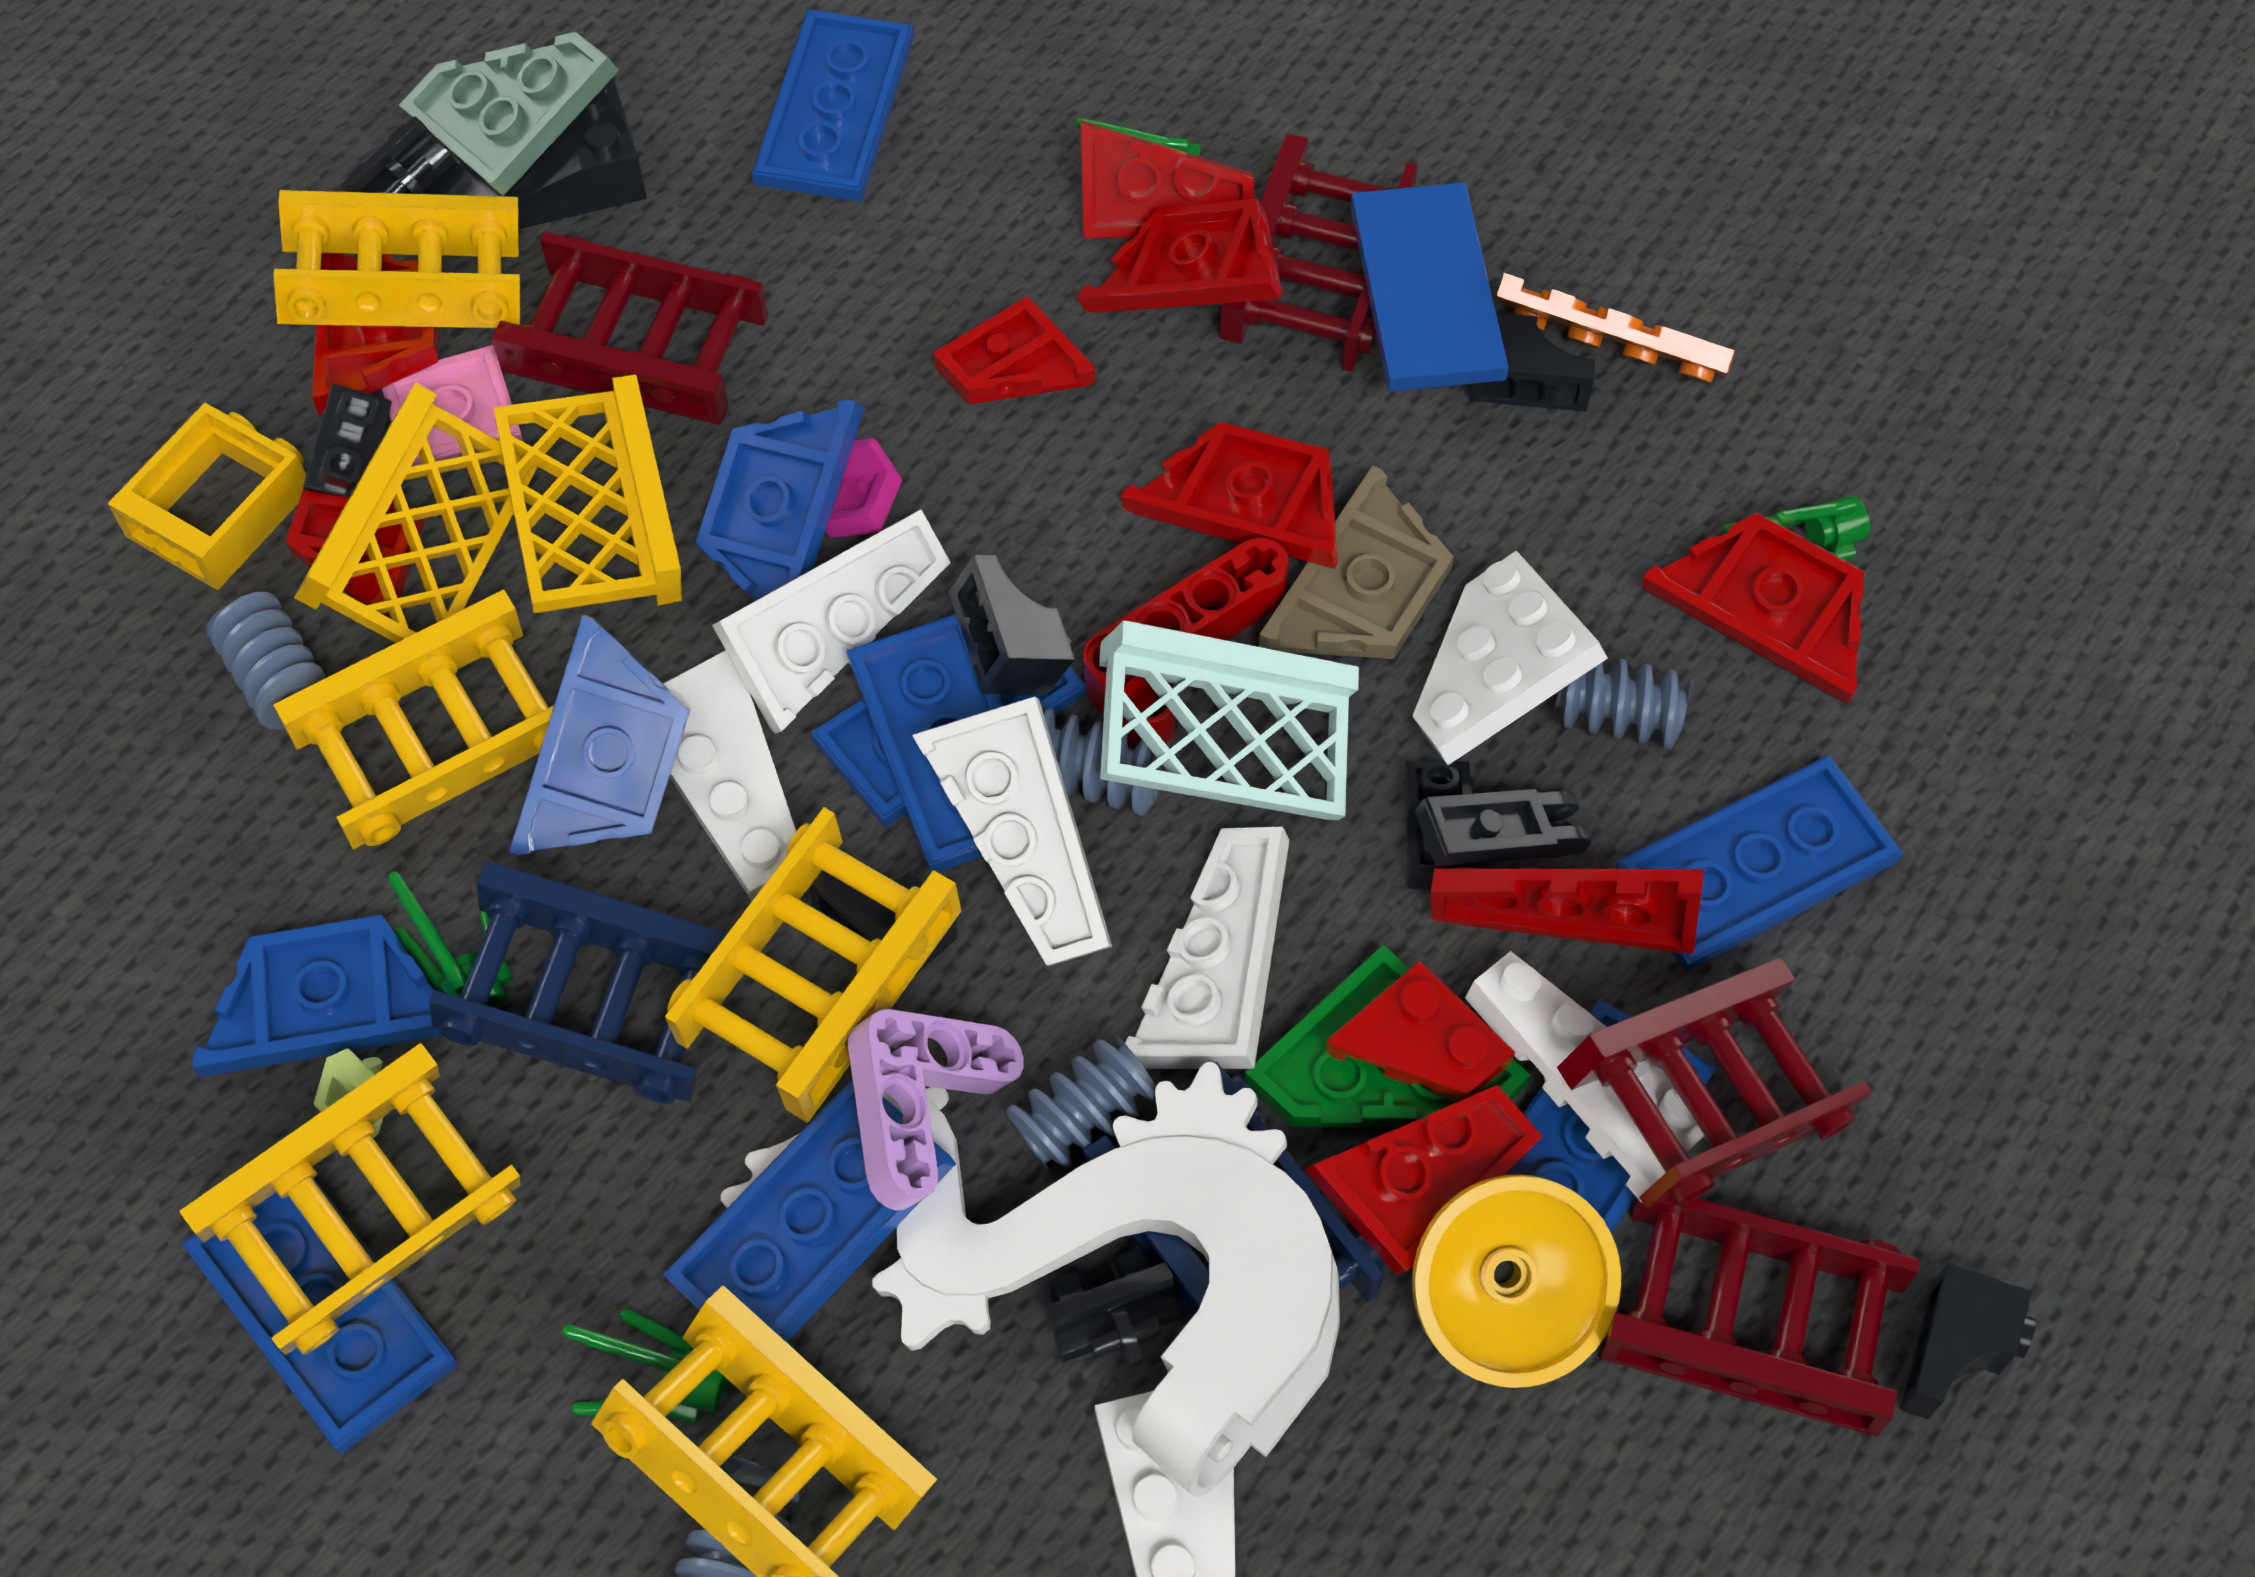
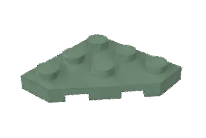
(511, 105)

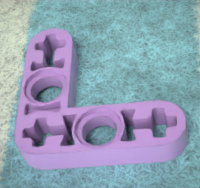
(903, 1156)

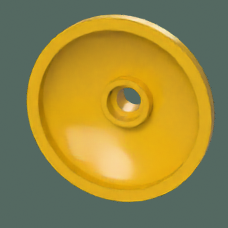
(1548, 1310)

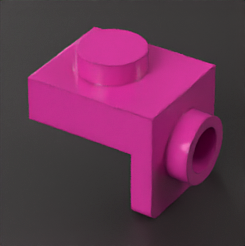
(864, 492)

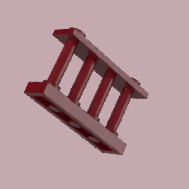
(1288, 179)
(590, 364)
(1708, 1018)
(1780, 1375)

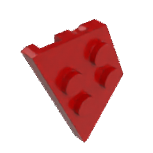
(1192, 260)
(368, 355)
(1246, 488)
(1774, 598)

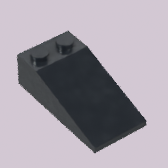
(579, 173)

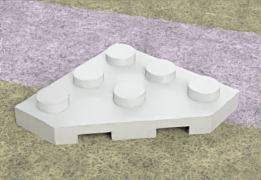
(1501, 657)

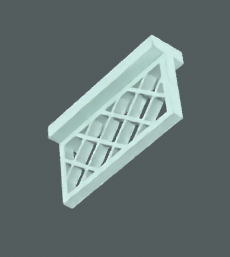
(1221, 669)

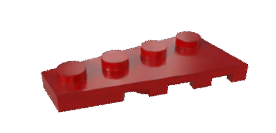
(1595, 905)

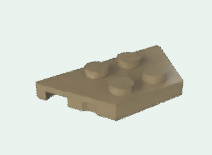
(1376, 591)

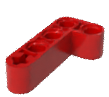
(1242, 583)

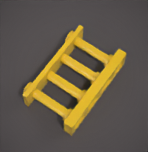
(397, 226)
(379, 683)
(883, 965)
(290, 1172)
(799, 1401)

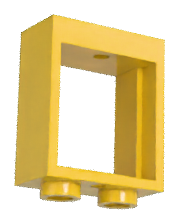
(145, 500)

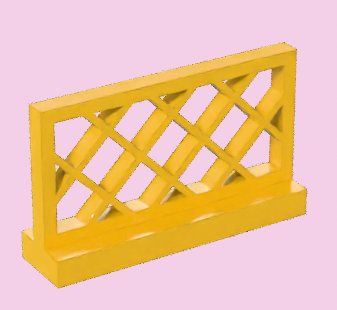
(641, 501)
(367, 510)

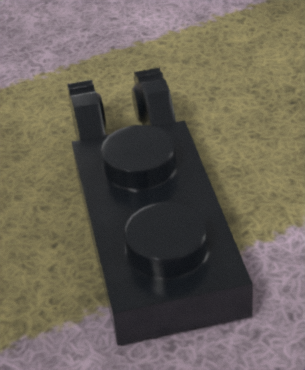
(1500, 826)

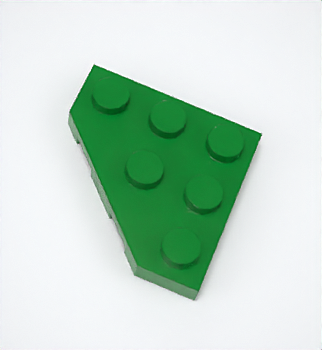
(1324, 1092)

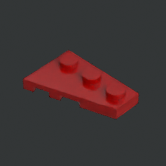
(1134, 177)
(1407, 1175)

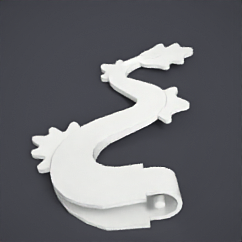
(1190, 1173)

